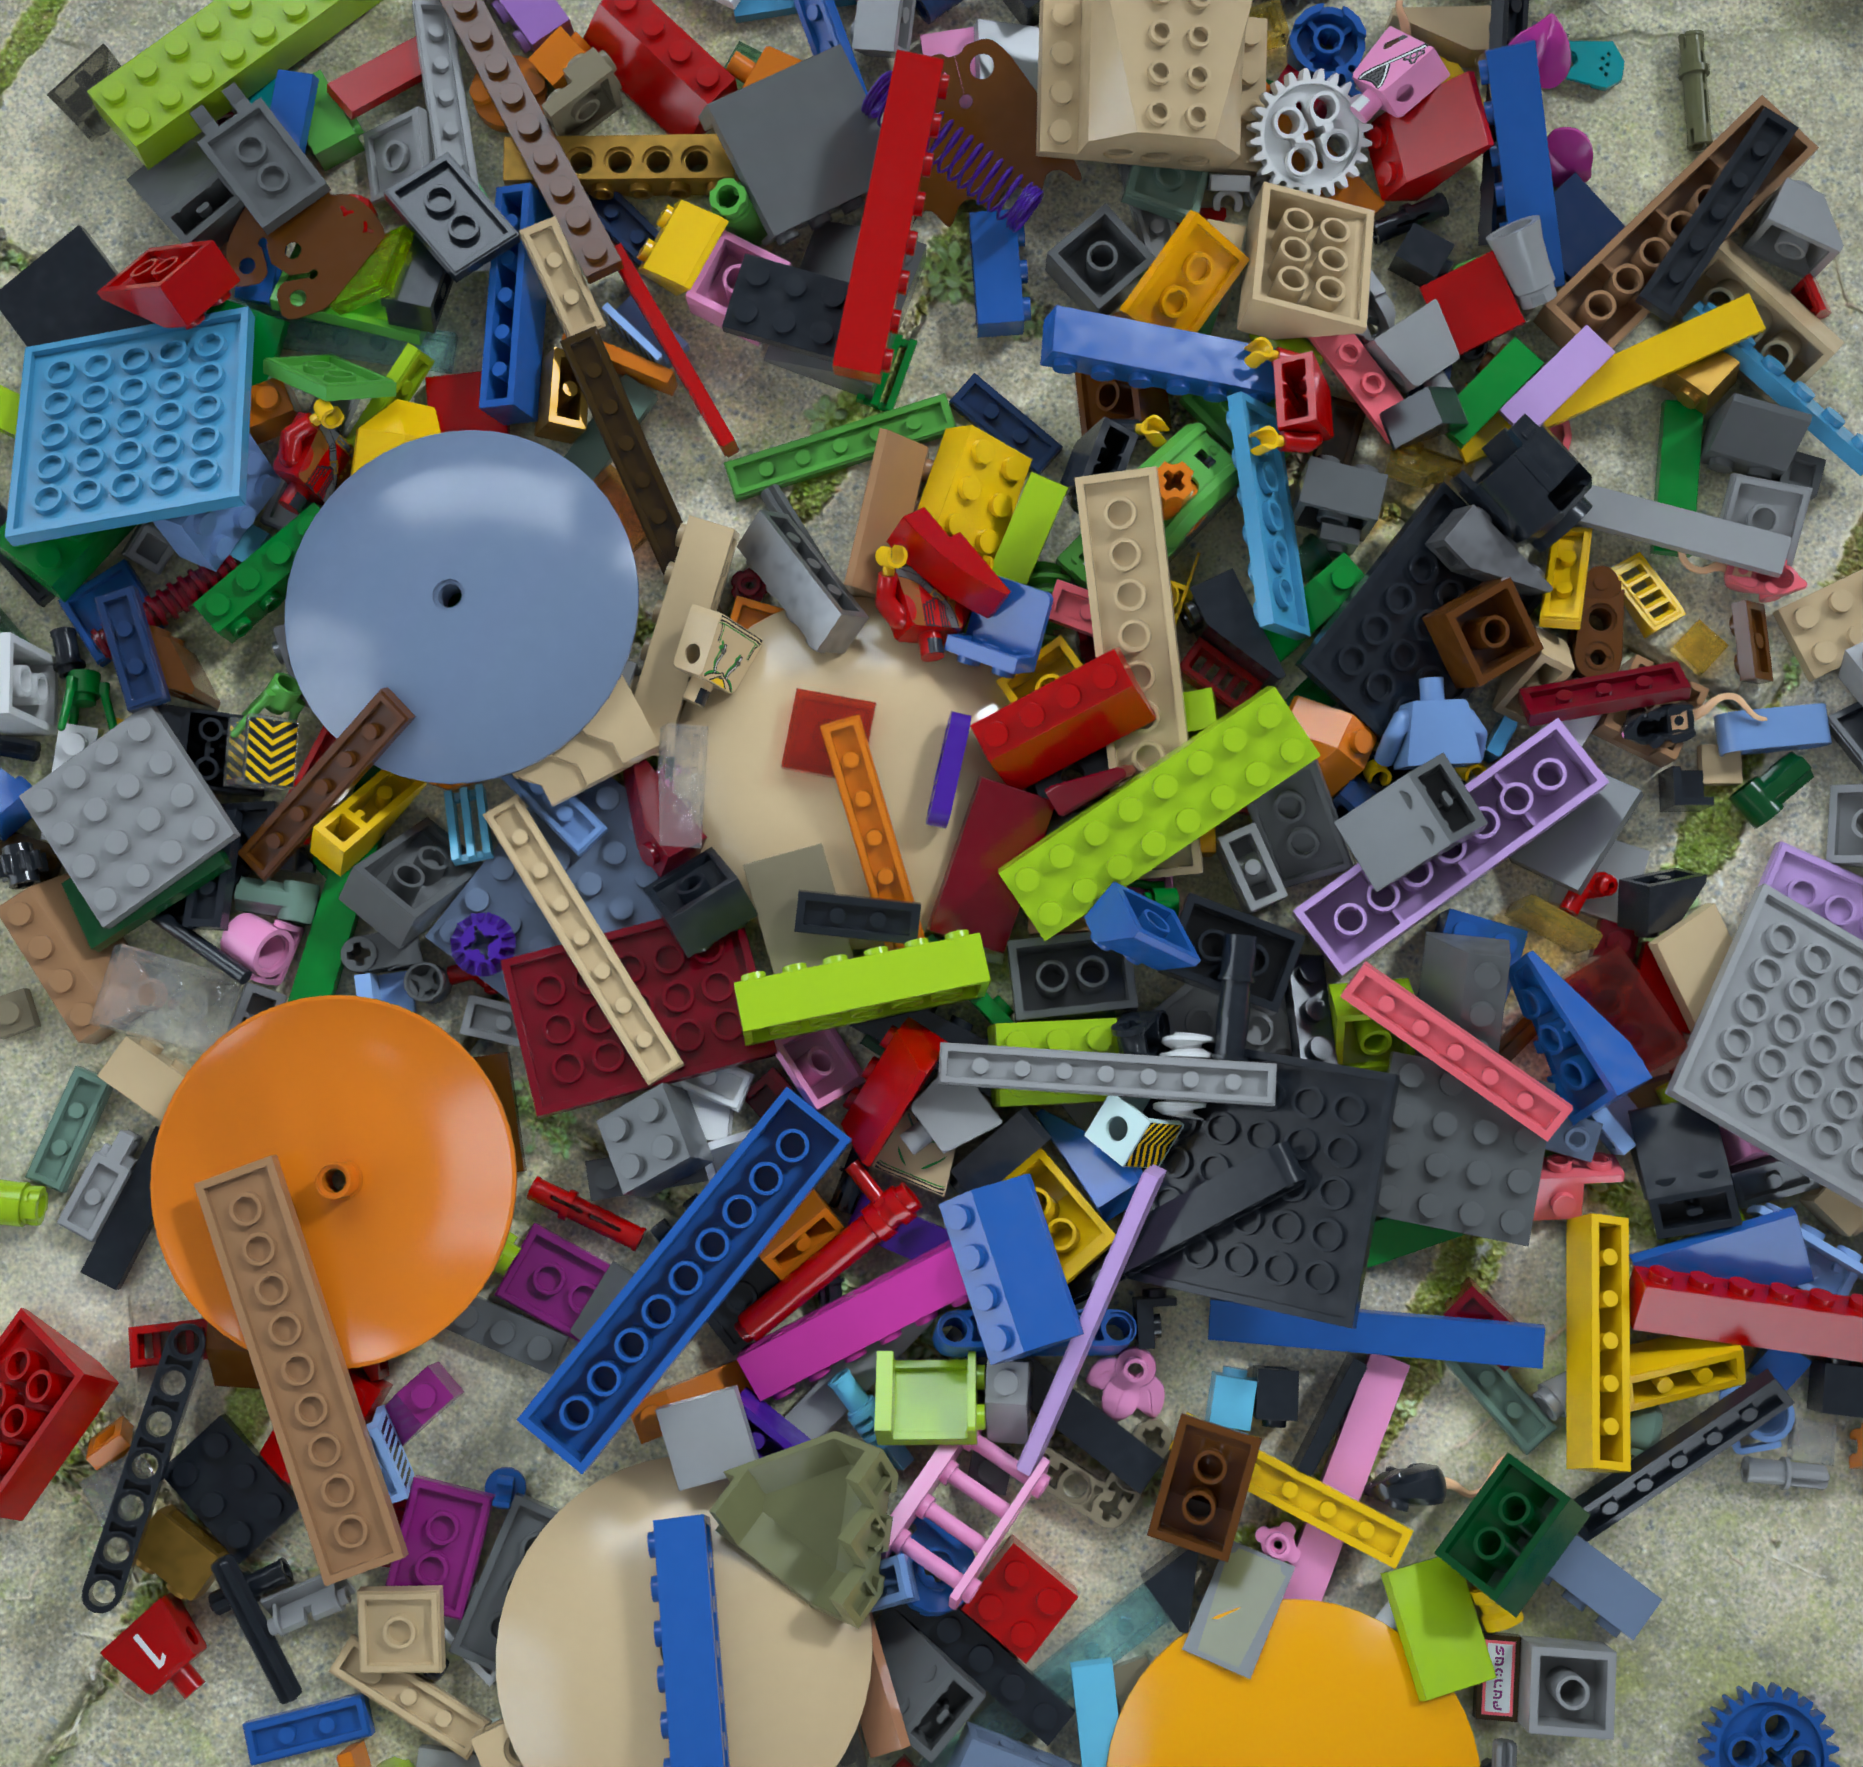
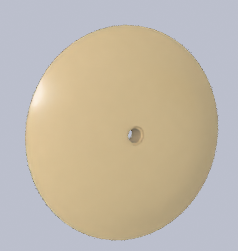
(766, 811)
(585, 1660)

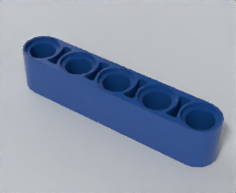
(965, 1321)

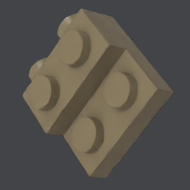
(588, 97)

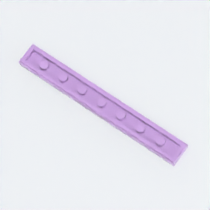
(1091, 1318)

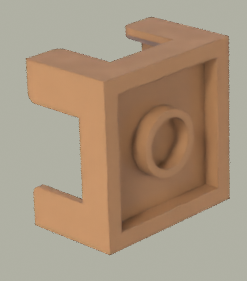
(1610, 724)

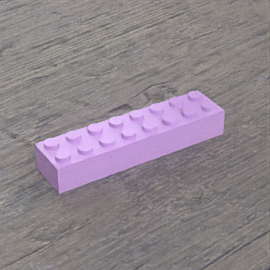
(1519, 800)

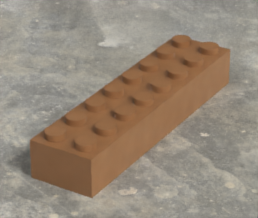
(1611, 281)

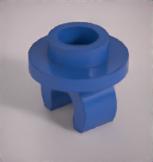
(505, 1484)

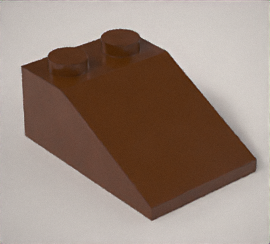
(1204, 1487)

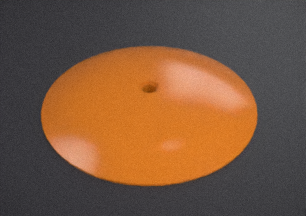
(388, 1106)

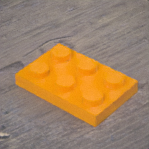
(1186, 277)

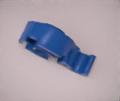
(1327, 26)
(935, 1595)

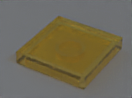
(1553, 924)

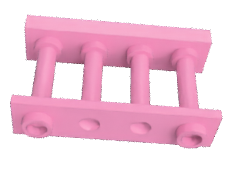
(921, 1504)

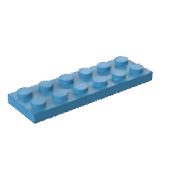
(1268, 522)

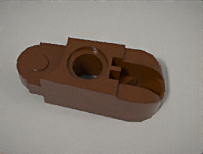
(1606, 601)

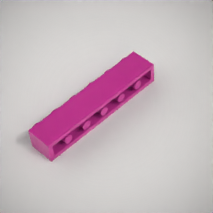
(854, 1322)

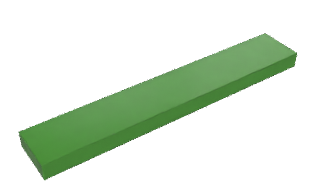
(835, 447)

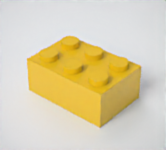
(975, 487)

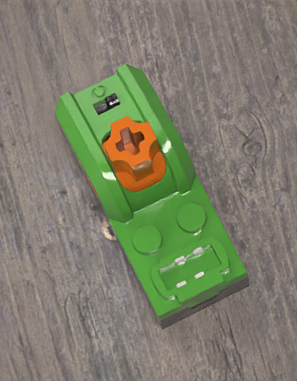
(1194, 487)

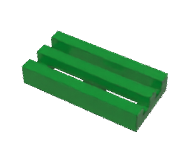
(875, 402)

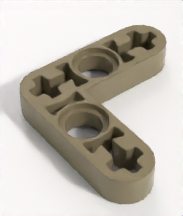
(1099, 1489)

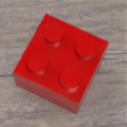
(1020, 1599)

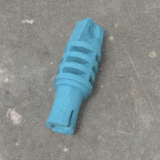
(862, 1416)

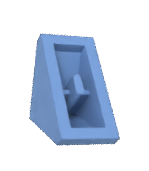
(899, 1582)

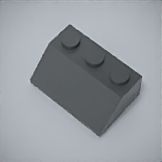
(1467, 982)

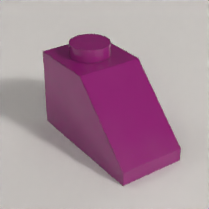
(422, 1401)

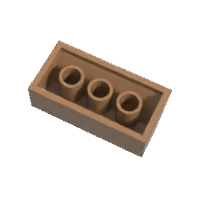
(890, 493)
(59, 953)

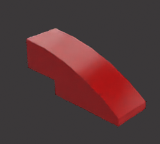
(949, 563)

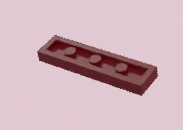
(1604, 693)

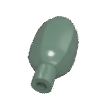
(1645, 1429)

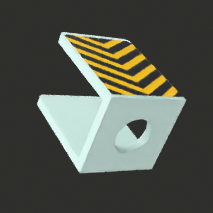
(1131, 1136)

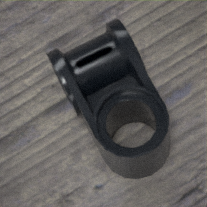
(1141, 1032)

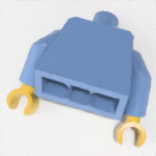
(1426, 730)

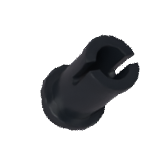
(66, 651)

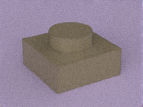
(17, 1013)

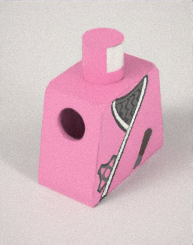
(1396, 75)

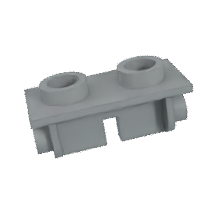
(292, 1604)

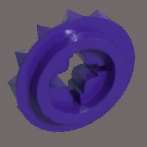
(473, 960)

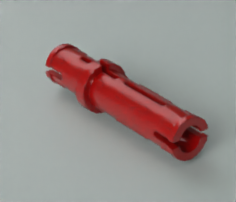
(543, 1191)

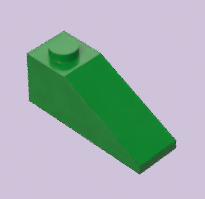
(1323, 598)

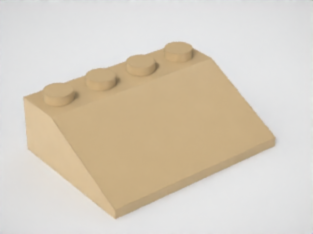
(1305, 266)

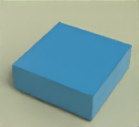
(1499, 738)

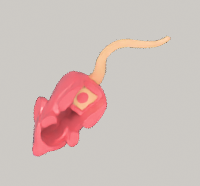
(1747, 581)

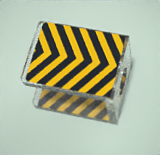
(262, 754)

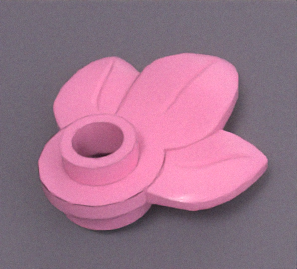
(1126, 1390)

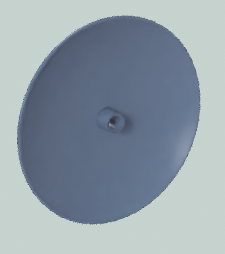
(538, 617)

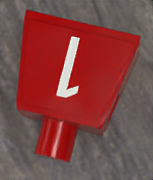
(160, 1649)

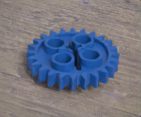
(1747, 1719)

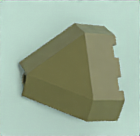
(815, 1520)

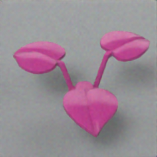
(1568, 147)

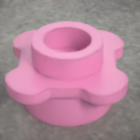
(1283, 1533)

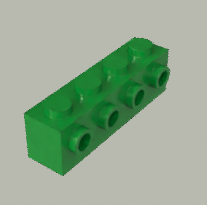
(255, 584)

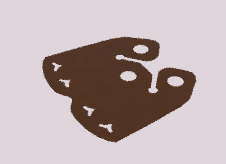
(327, 242)

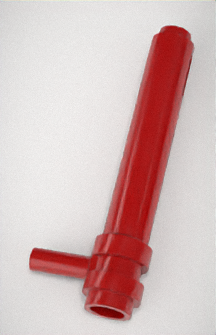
(877, 1223)

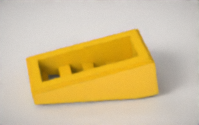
(1664, 597)

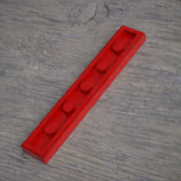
(676, 355)

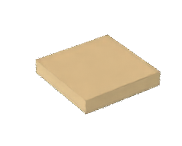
(401, 1629)

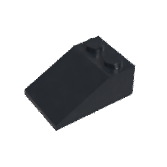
(1225, 619)

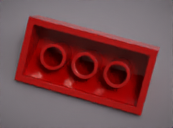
(658, 63)
(1064, 720)

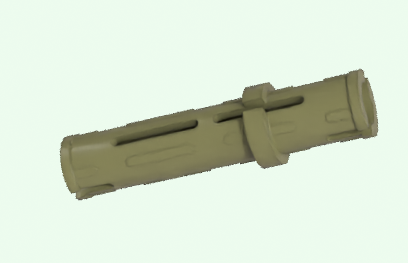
(1694, 80)

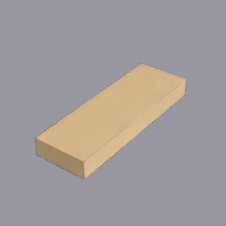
(561, 277)

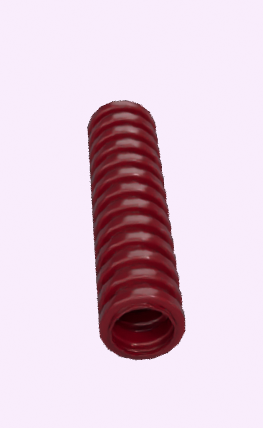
(174, 598)

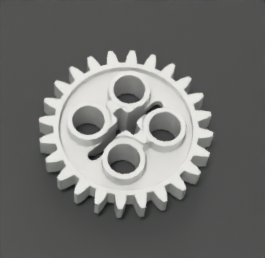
(1277, 148)

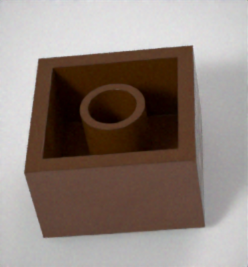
(1483, 633)

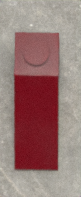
(643, 801)

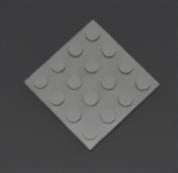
(129, 816)

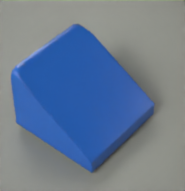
(1783, 1365)

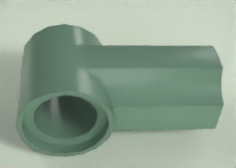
(287, 901)

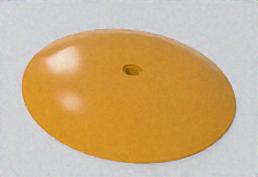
(1321, 1695)

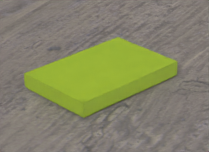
(1438, 1628)

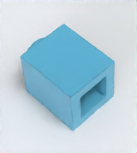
(1231, 1398)

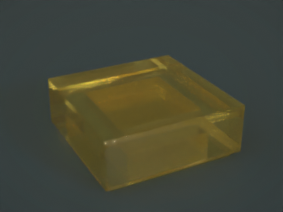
(1699, 647)

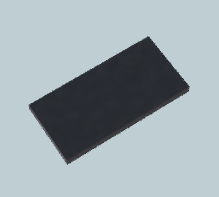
(59, 295)

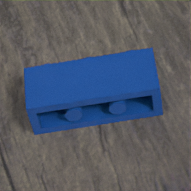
(998, 275)

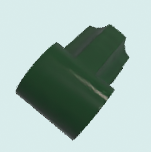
(1764, 795)

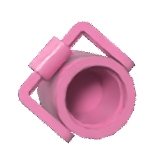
(262, 946)

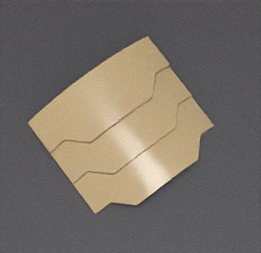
(604, 748)

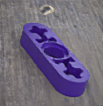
(948, 770)

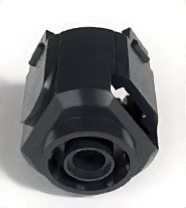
(1531, 487)

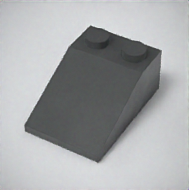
(407, 883)

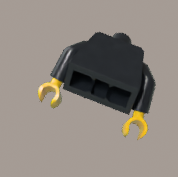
(1108, 449)

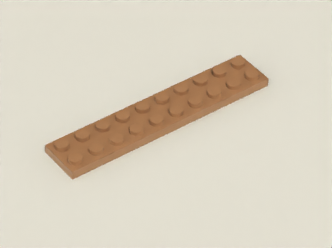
(301, 1370)

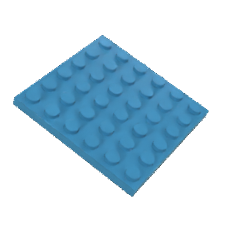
(132, 428)

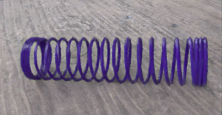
(1027, 202)

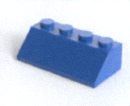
(1010, 1269)

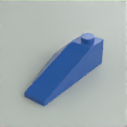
(1583, 1050)

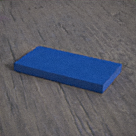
(1759, 1250)

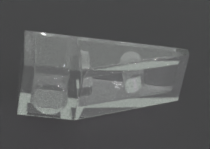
(681, 784)

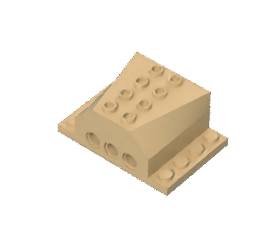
(1151, 82)

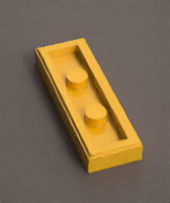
(1568, 576)

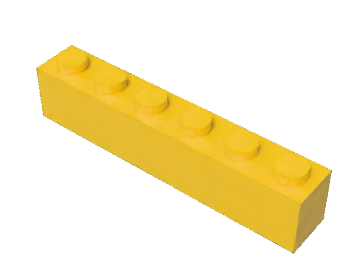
(1597, 1344)

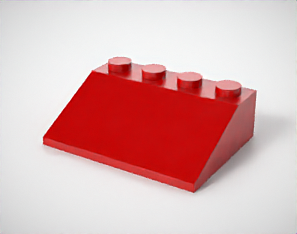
(46, 1405)

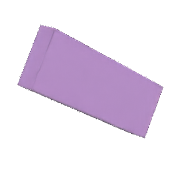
(1559, 378)

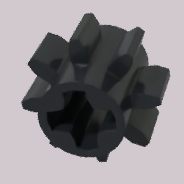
(22, 865)

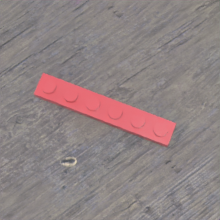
(1456, 1051)

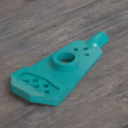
(1587, 64)

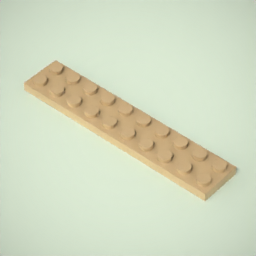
(1136, 612)

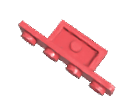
(1359, 375)
(1564, 1180)

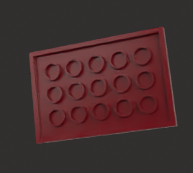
(572, 1047)

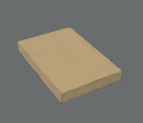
(1692, 957)

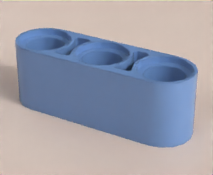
(1785, 730)

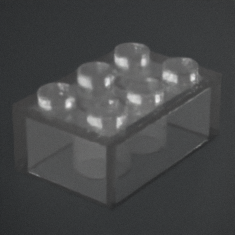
(164, 999)

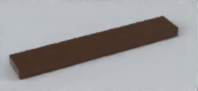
(326, 783)

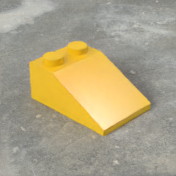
(1073, 1223)

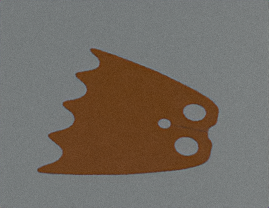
(999, 117)

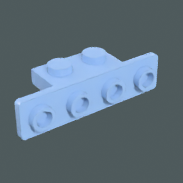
(1831, 1267)

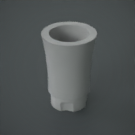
(1524, 261)

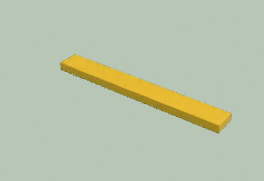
(1645, 364)

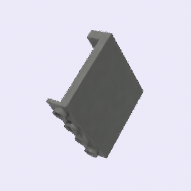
(799, 143)

